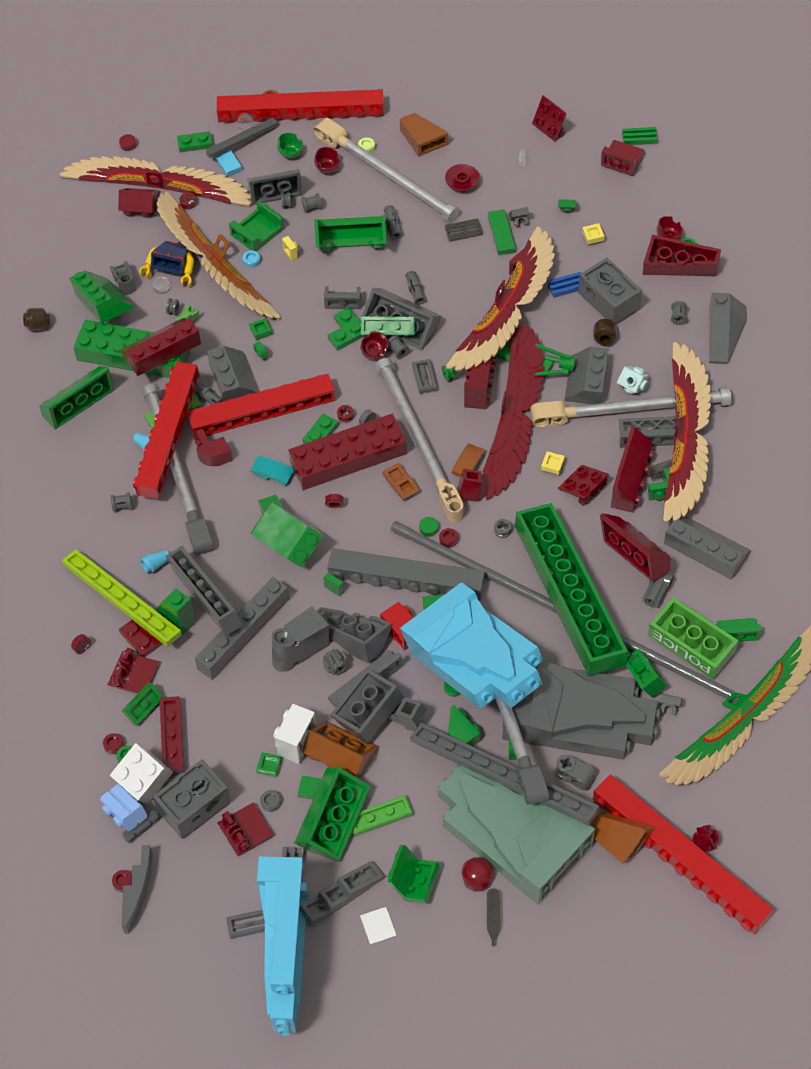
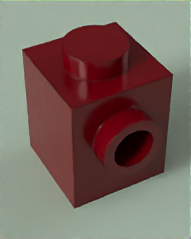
(470, 484)

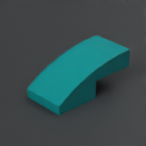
(272, 469)

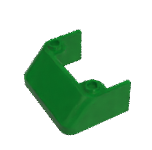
(350, 232)

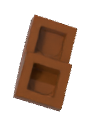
(468, 459)
(400, 482)

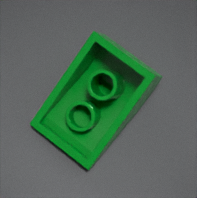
(287, 534)

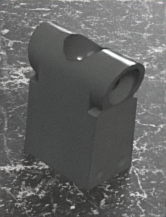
(299, 639)

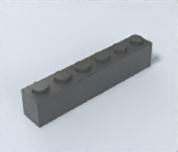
(204, 590)
(253, 618)

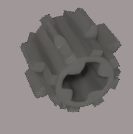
(335, 661)

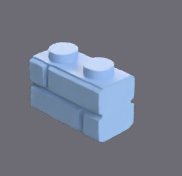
(123, 807)

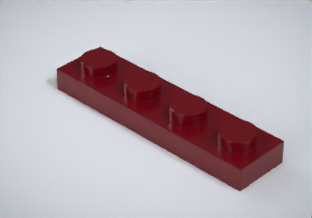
(171, 733)

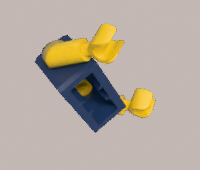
(170, 258)

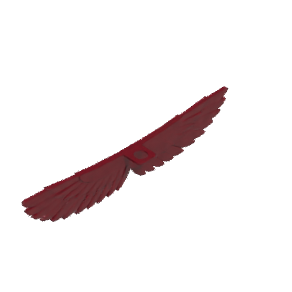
(514, 426)

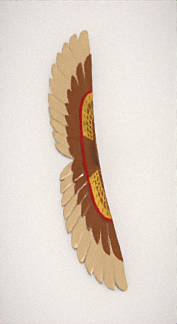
(213, 256)

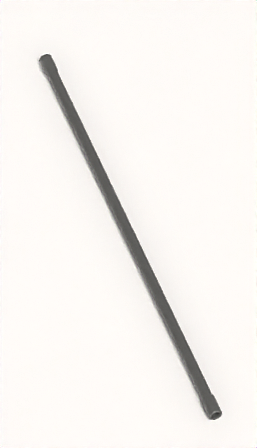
(657, 658)

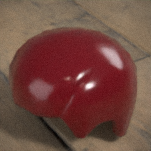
(326, 160)
(668, 228)
(374, 345)
(477, 874)

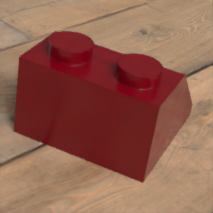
(138, 200)

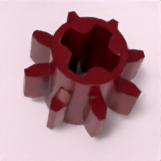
(706, 838)

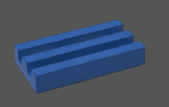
(565, 282)

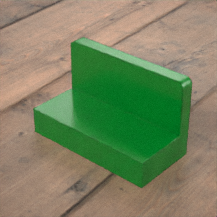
(741, 629)

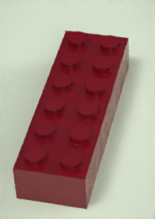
(347, 451)

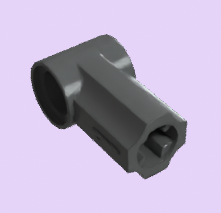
(657, 589)

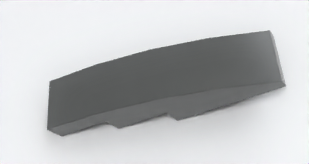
(341, 893)
(135, 894)

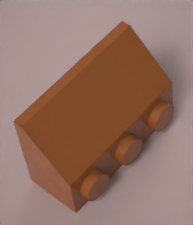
(338, 748)

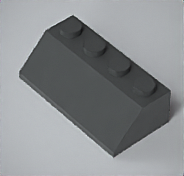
(387, 304)
(706, 546)

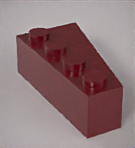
(679, 257)
(478, 383)

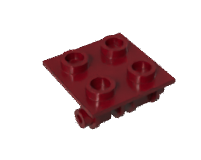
(549, 119)
(584, 483)
(132, 672)
(244, 828)

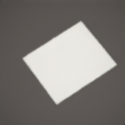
(378, 925)

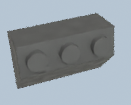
(269, 187)
(231, 372)
(588, 376)
(367, 705)

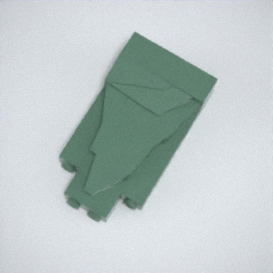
(519, 840)

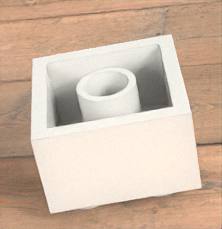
(294, 732)
(141, 773)

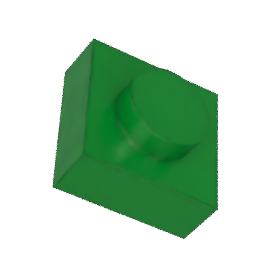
(566, 204)

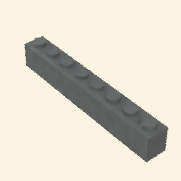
(402, 573)

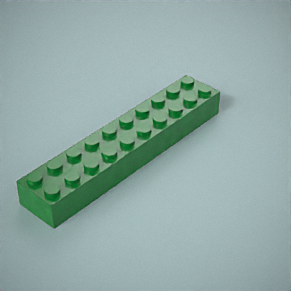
(570, 589)

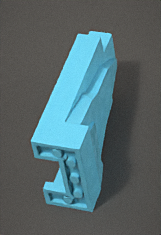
(473, 649)
(284, 937)

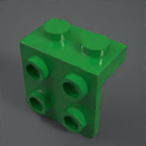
(412, 877)

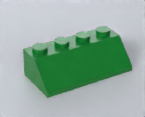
(99, 295)
(77, 397)
(332, 813)

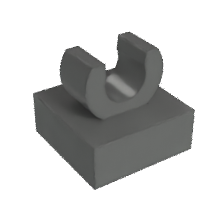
(517, 214)
(669, 700)

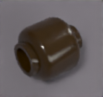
(36, 319)
(604, 332)

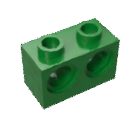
(645, 673)

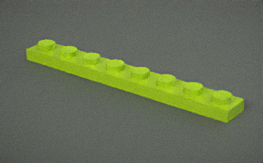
(122, 598)

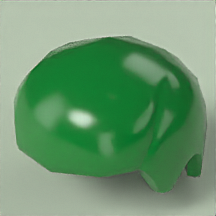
(289, 145)

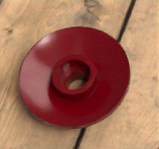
(462, 177)

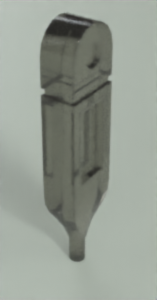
(493, 914)

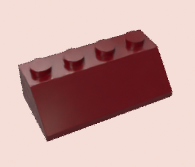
(161, 346)
(631, 471)
(634, 547)

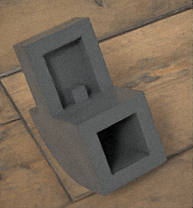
(408, 713)

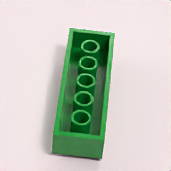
(102, 343)

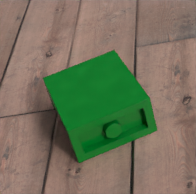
(257, 227)

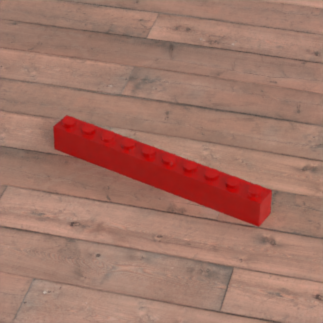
(301, 105)
(686, 857)

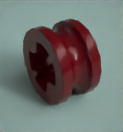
(342, 410)

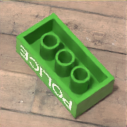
(693, 638)

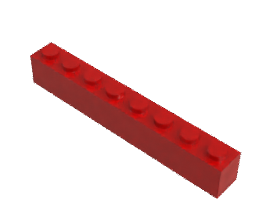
(262, 405)
(167, 430)

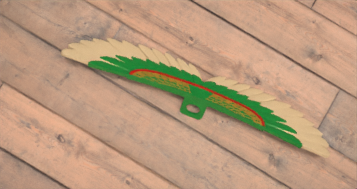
(732, 730)

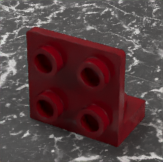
(621, 157)

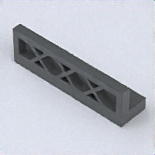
(658, 435)
(383, 666)

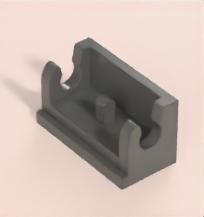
(342, 300)

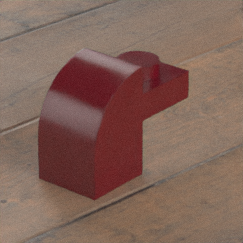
(214, 452)

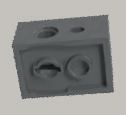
(609, 290)
(192, 798)

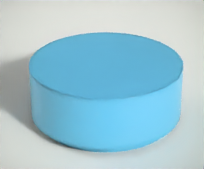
(251, 259)

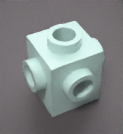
(633, 379)

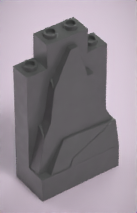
(585, 713)

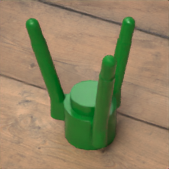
(565, 361)

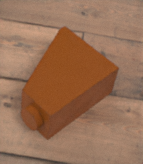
(422, 134)
(620, 835)

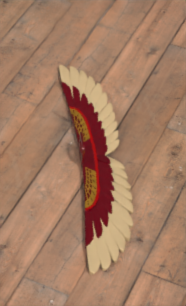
(175, 178)
(499, 321)
(690, 449)

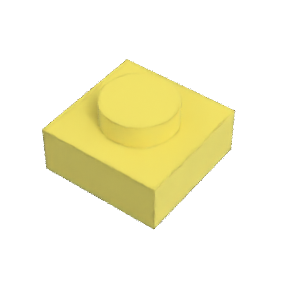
(593, 233)
(290, 248)
(552, 463)

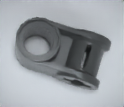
(124, 278)
(576, 772)

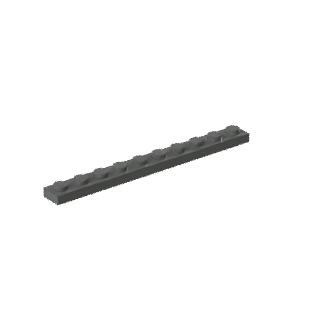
(500, 772)

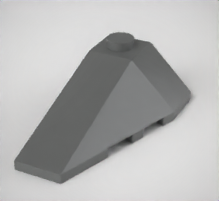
(726, 323)
(357, 635)

